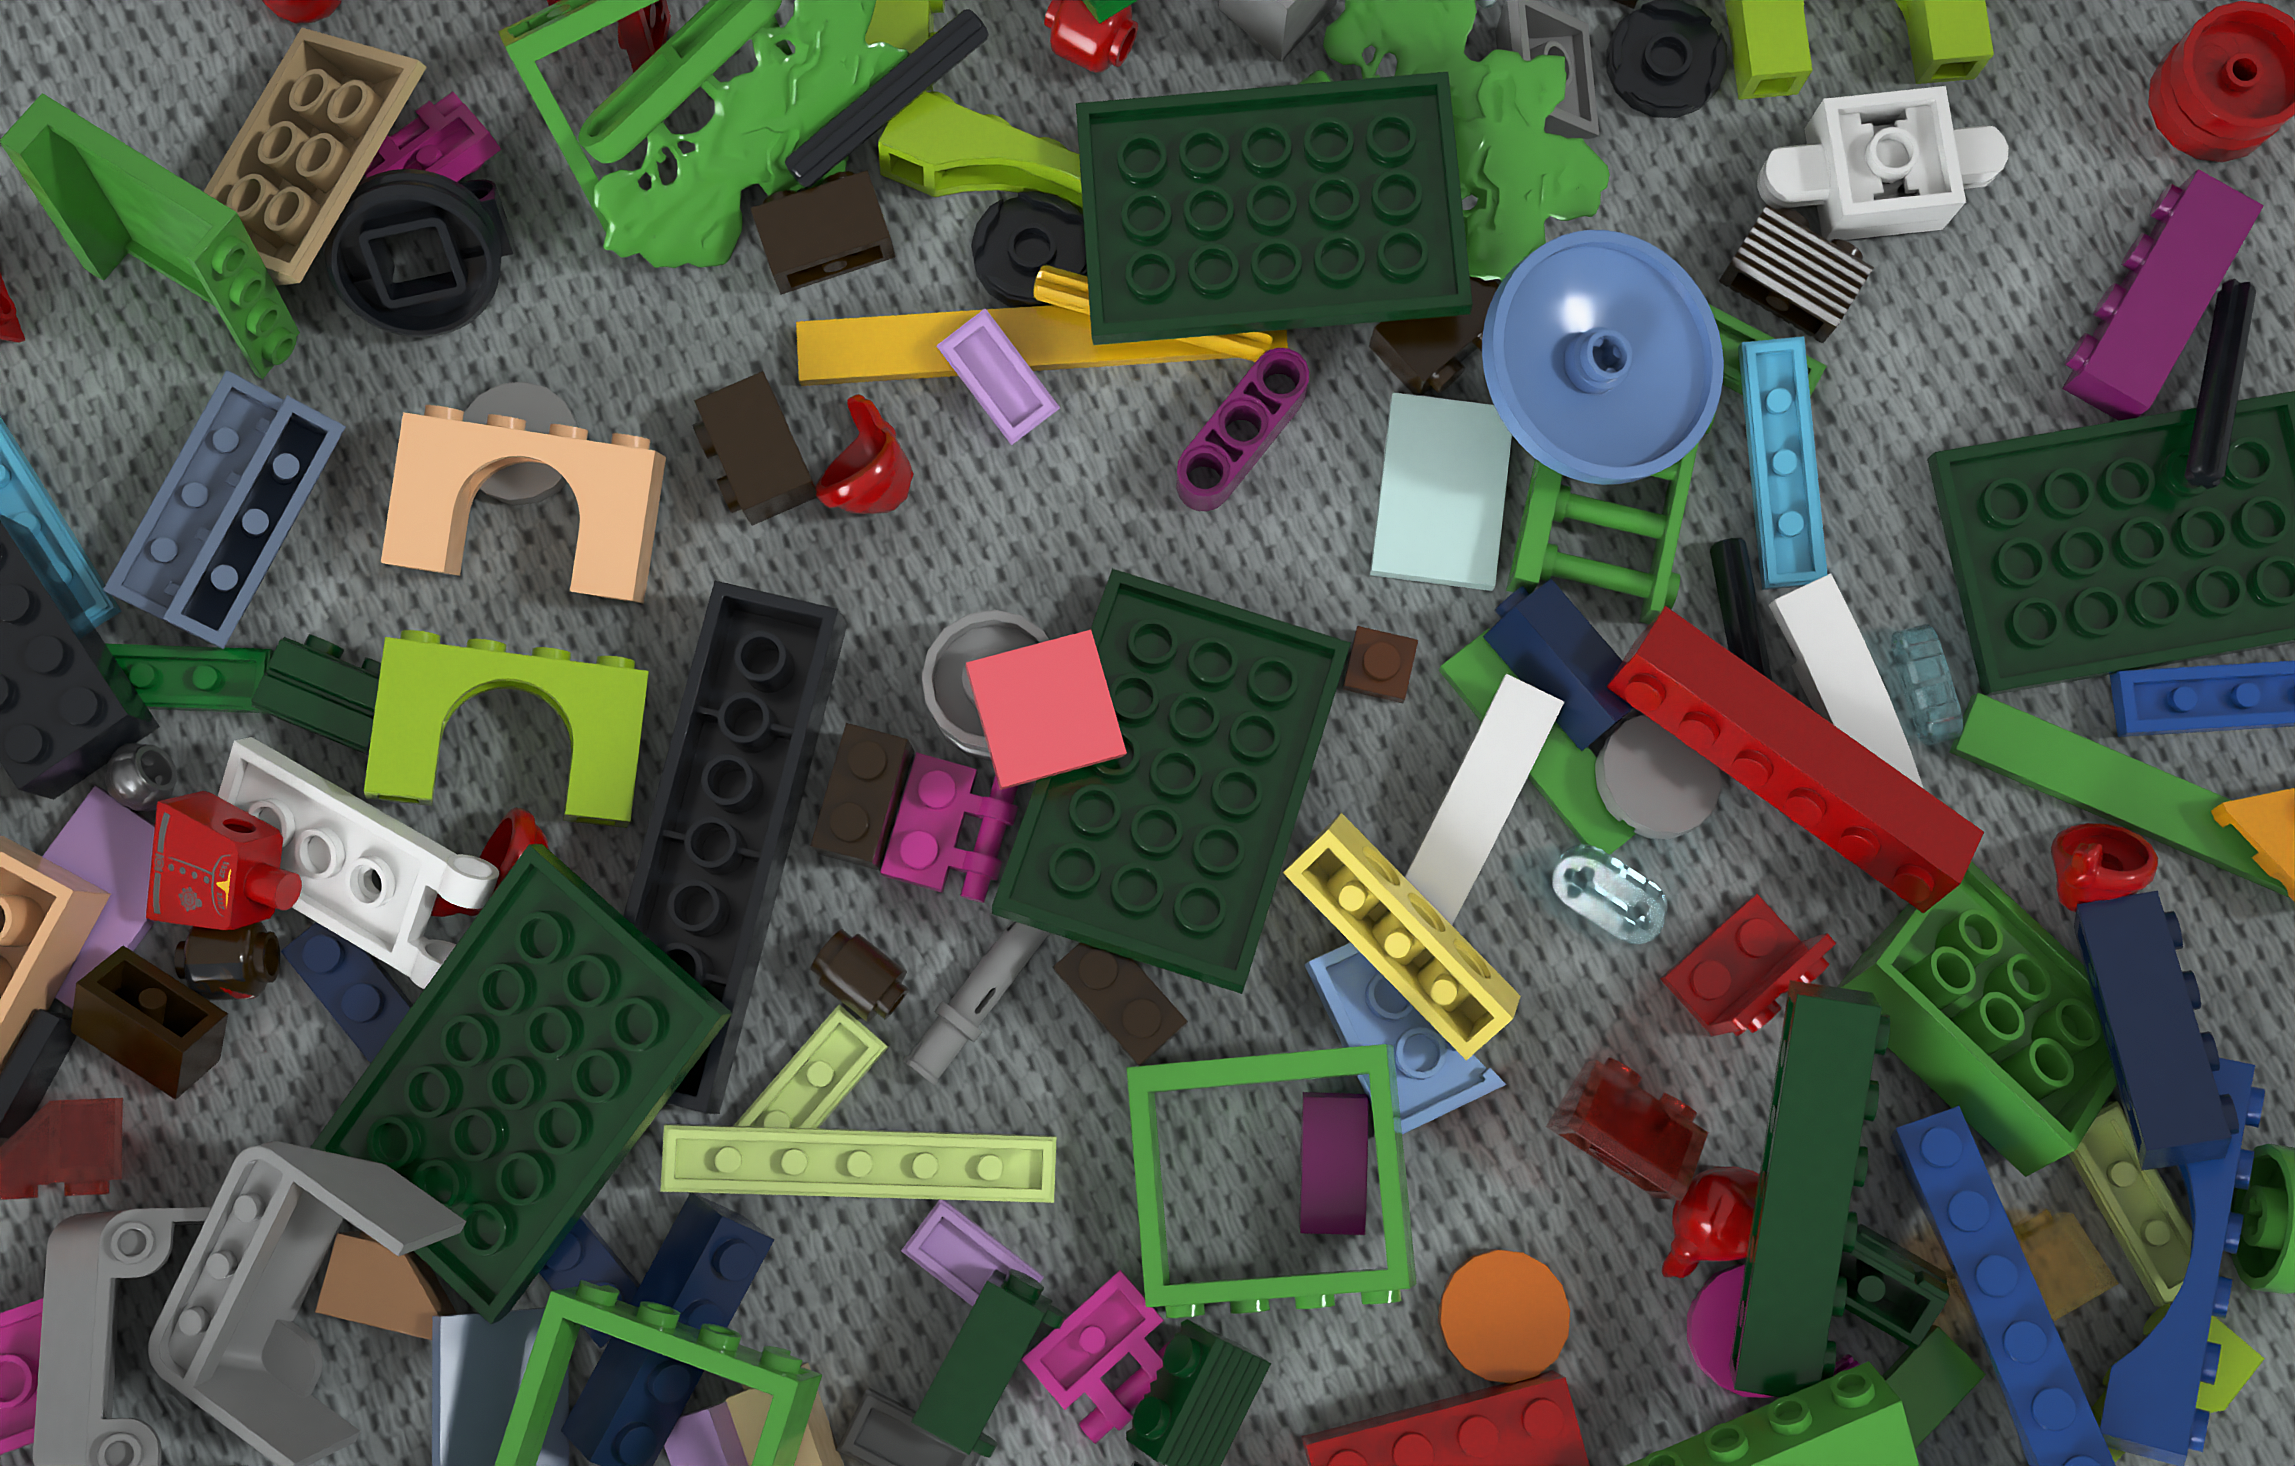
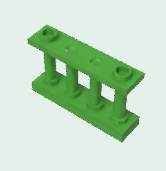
(1551, 501)

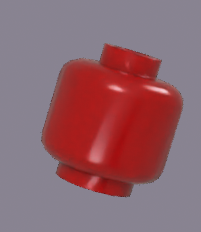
(1086, 42)

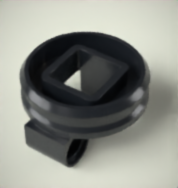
(406, 200)

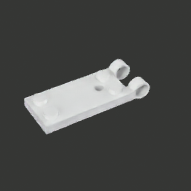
(335, 847)

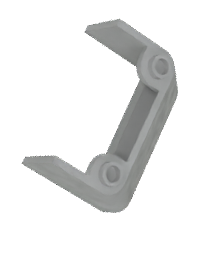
(232, 1311)
(80, 1329)

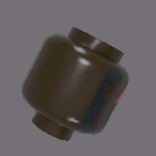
(228, 961)

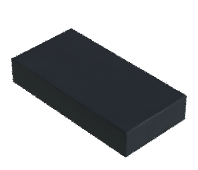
(33, 1068)

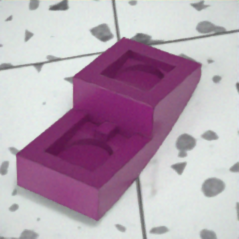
(1333, 1163)

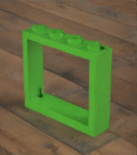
(555, 29)
(1253, 1293)
(656, 1329)

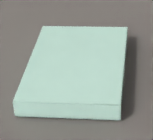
(1441, 492)

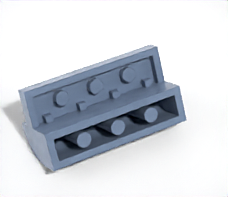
(224, 509)

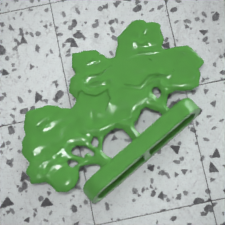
(1497, 120)
(753, 129)

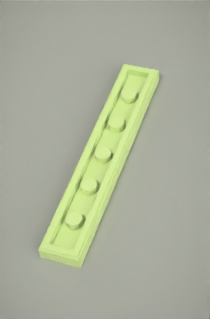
(858, 1163)

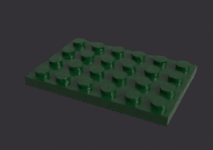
(1272, 208)
(2103, 558)
(1189, 829)
(526, 1074)

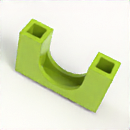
(1773, 52)
(429, 681)

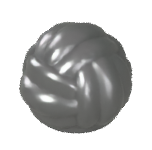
(140, 776)

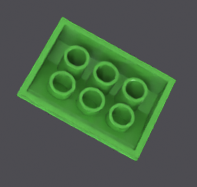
(1992, 1019)

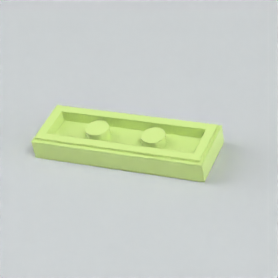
(817, 1075)
(2135, 1205)

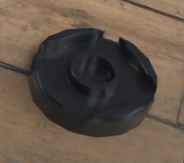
(1657, 77)
(1011, 255)

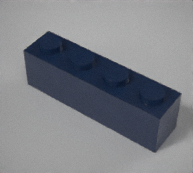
(2153, 1032)
(639, 1392)

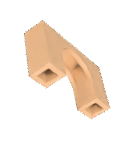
(448, 460)

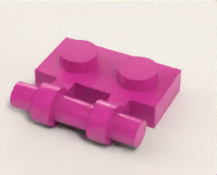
(440, 140)
(931, 823)
(1090, 1344)

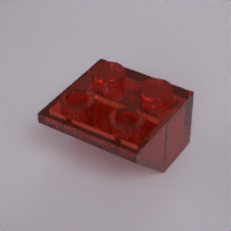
(68, 1145)

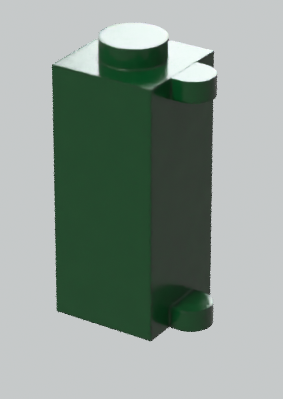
(985, 1360)

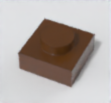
(1380, 664)

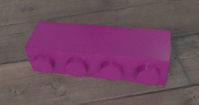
(2161, 296)

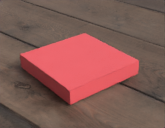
(1045, 709)

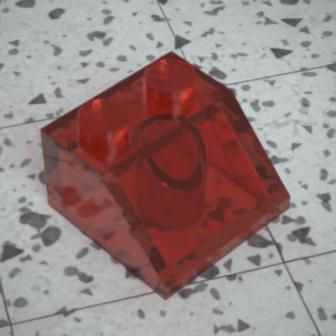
(1631, 1130)

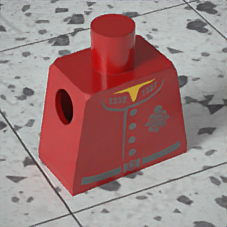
(216, 865)

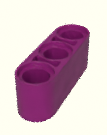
(1247, 402)

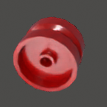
(2227, 82)

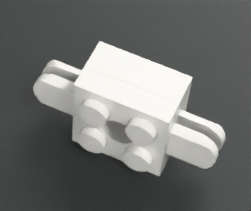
(1879, 140)

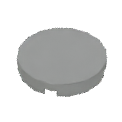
(539, 408)
(1655, 780)

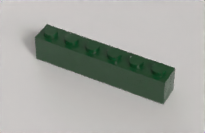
(1806, 1189)

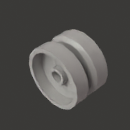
(946, 679)

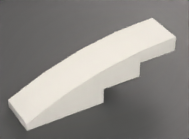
(1840, 671)
(1482, 794)

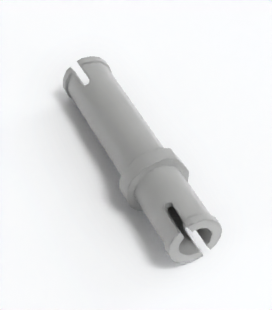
(974, 1000)

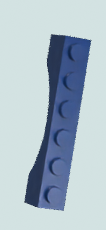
(2000, 1292)
(2157, 1384)

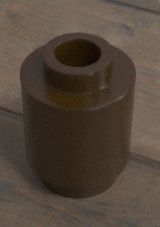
(860, 975)

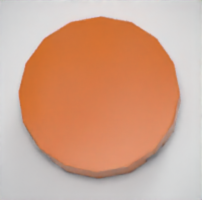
(1504, 1316)

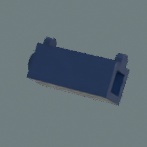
(1562, 655)

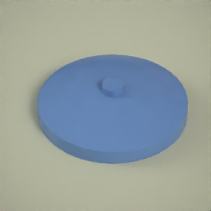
(1602, 357)

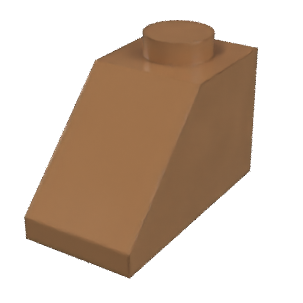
(381, 1289)

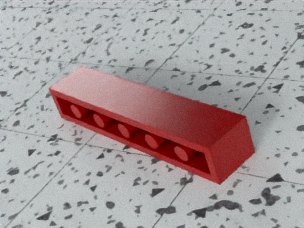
(1796, 760)

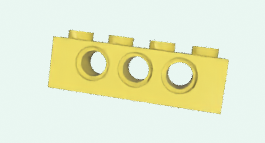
(1403, 936)

